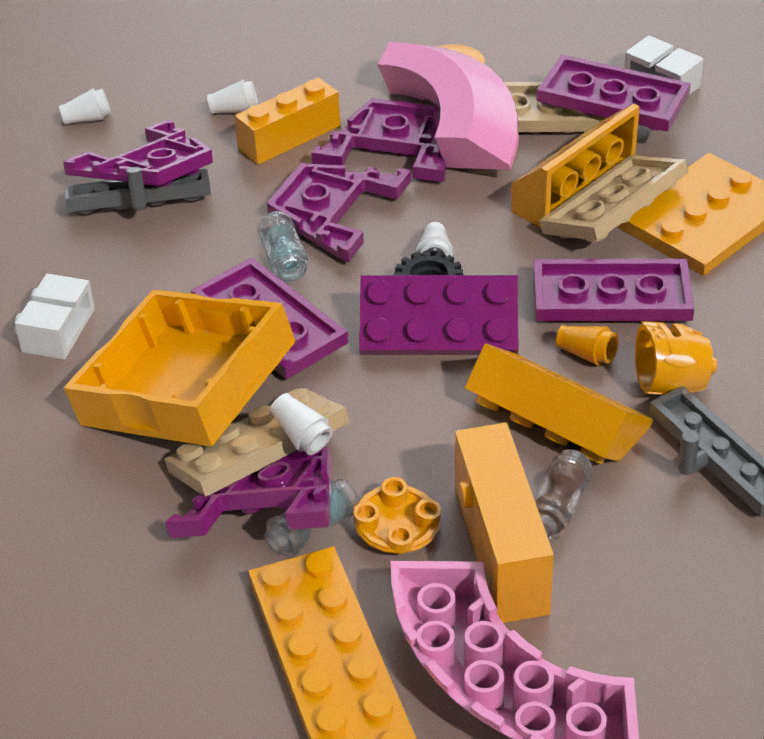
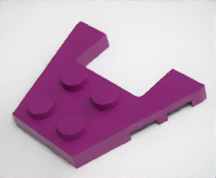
(389, 128)
(161, 160)
(321, 195)
(294, 483)

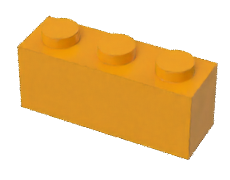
(287, 120)

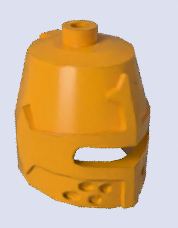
(672, 358)

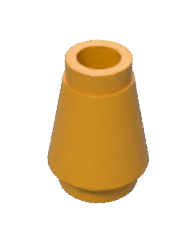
(590, 343)

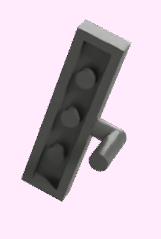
(122, 195)
(711, 444)

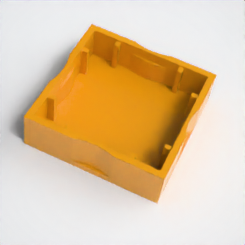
(181, 366)

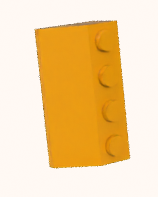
(575, 166)
(557, 404)

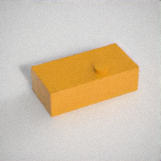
(503, 522)

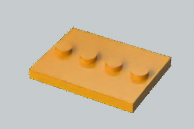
(703, 215)

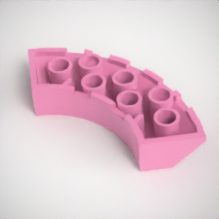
(473, 102)
(495, 670)

